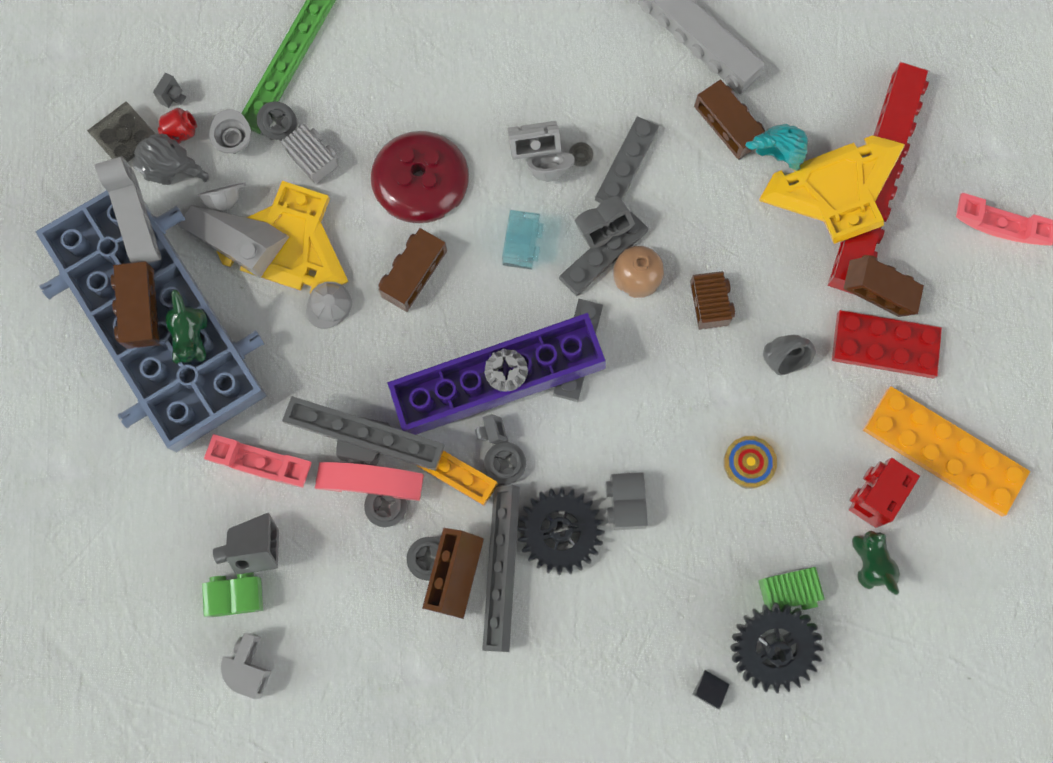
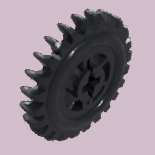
(535, 536)
(786, 666)

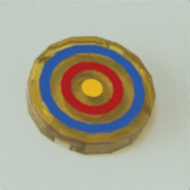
(750, 462)

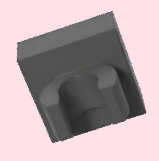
(168, 91)
(492, 431)

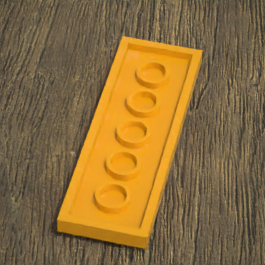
(946, 451)

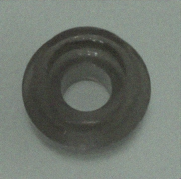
(585, 149)

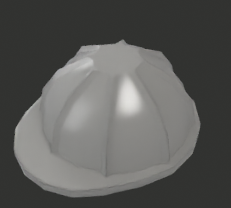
(230, 131)
(550, 166)
(221, 198)
(328, 305)

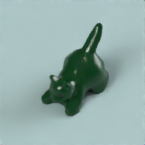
(185, 328)
(877, 565)

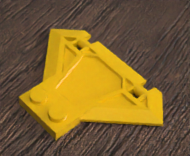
(838, 187)
(299, 216)

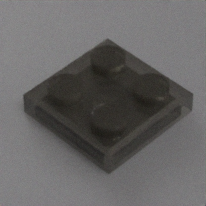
(121, 132)

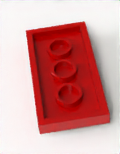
(887, 344)

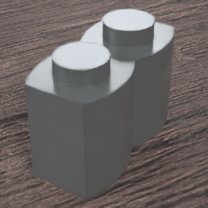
(604, 222)
(628, 501)

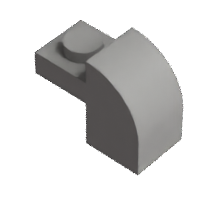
(240, 673)

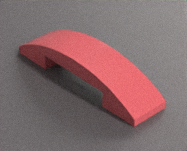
(1002, 223)
(257, 461)
(369, 480)

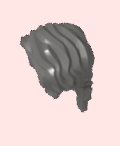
(162, 158)

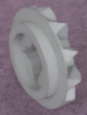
(516, 376)

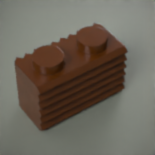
(712, 300)

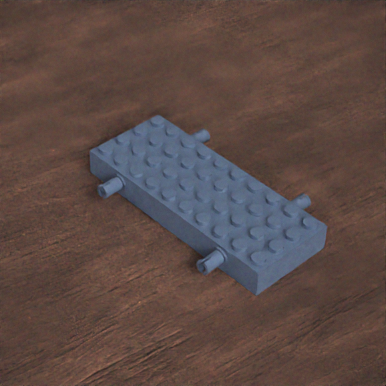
(178, 398)

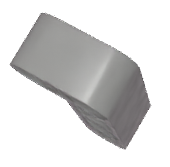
(129, 209)

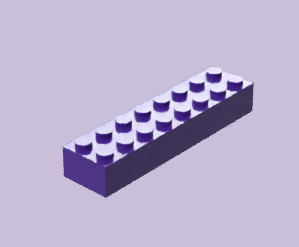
(461, 388)

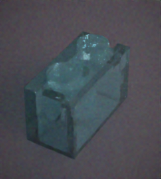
(521, 239)

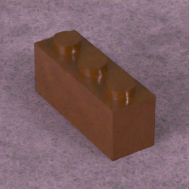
(728, 117)
(412, 269)
(883, 286)
(135, 305)
(453, 573)

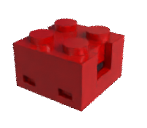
(883, 492)

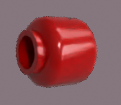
(178, 125)

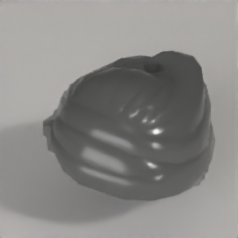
(789, 354)

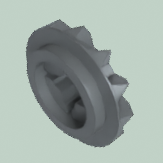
(276, 110)
(503, 450)
(381, 518)
(418, 550)

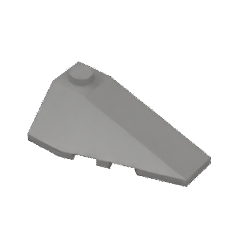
(241, 239)

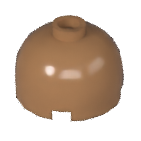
(638, 271)

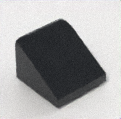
(711, 690)

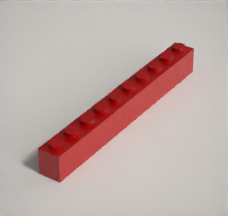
(894, 124)

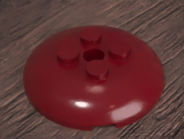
(424, 196)

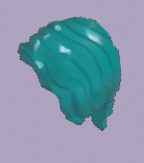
(784, 143)

